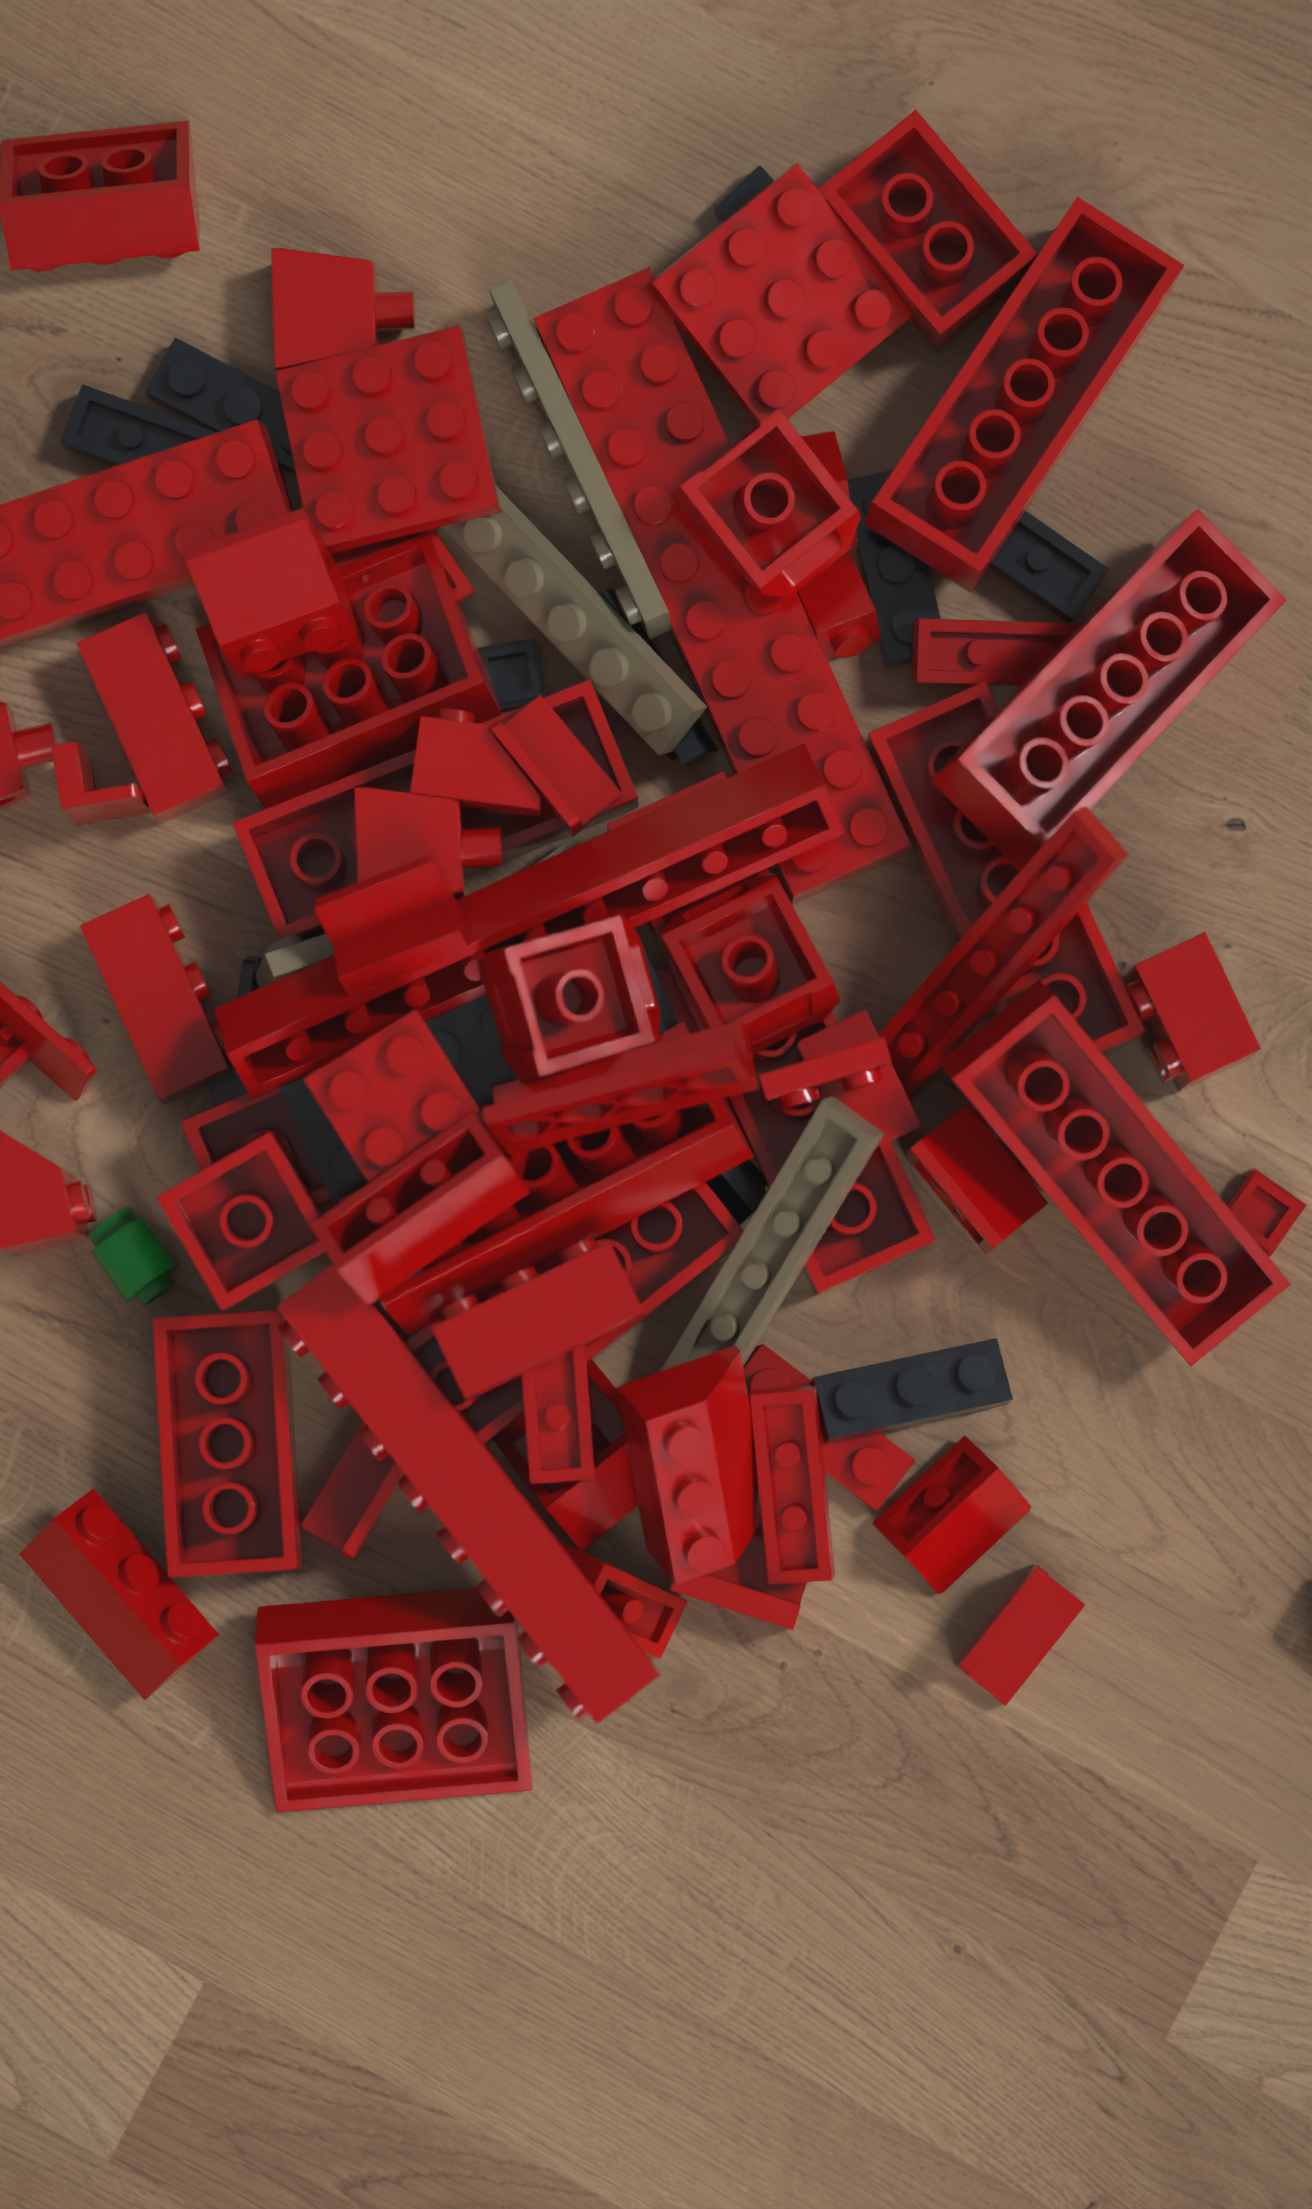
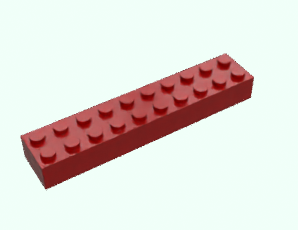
(743, 650)

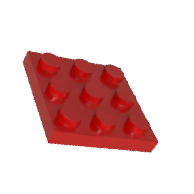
(780, 298)
(388, 440)

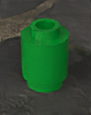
(133, 1256)

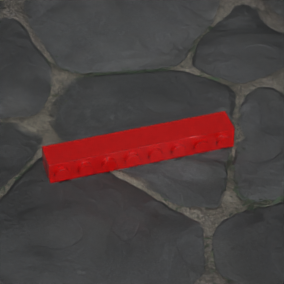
(469, 1493)

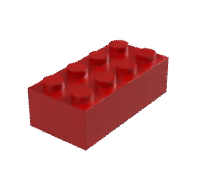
(227, 1444)

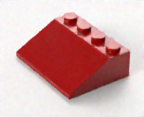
(336, 708)
(392, 1699)

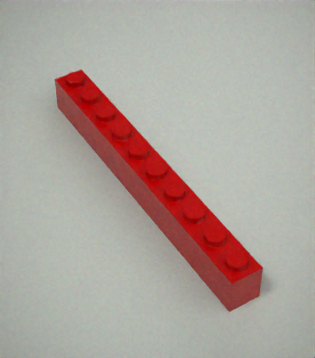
(628, 871)

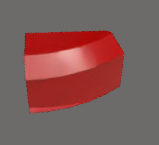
(771, 508)
(751, 962)
(571, 997)

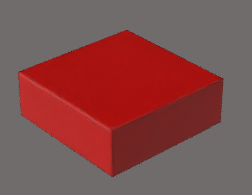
(1265, 1210)

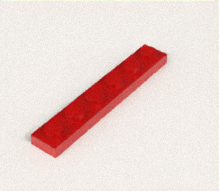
(1000, 946)

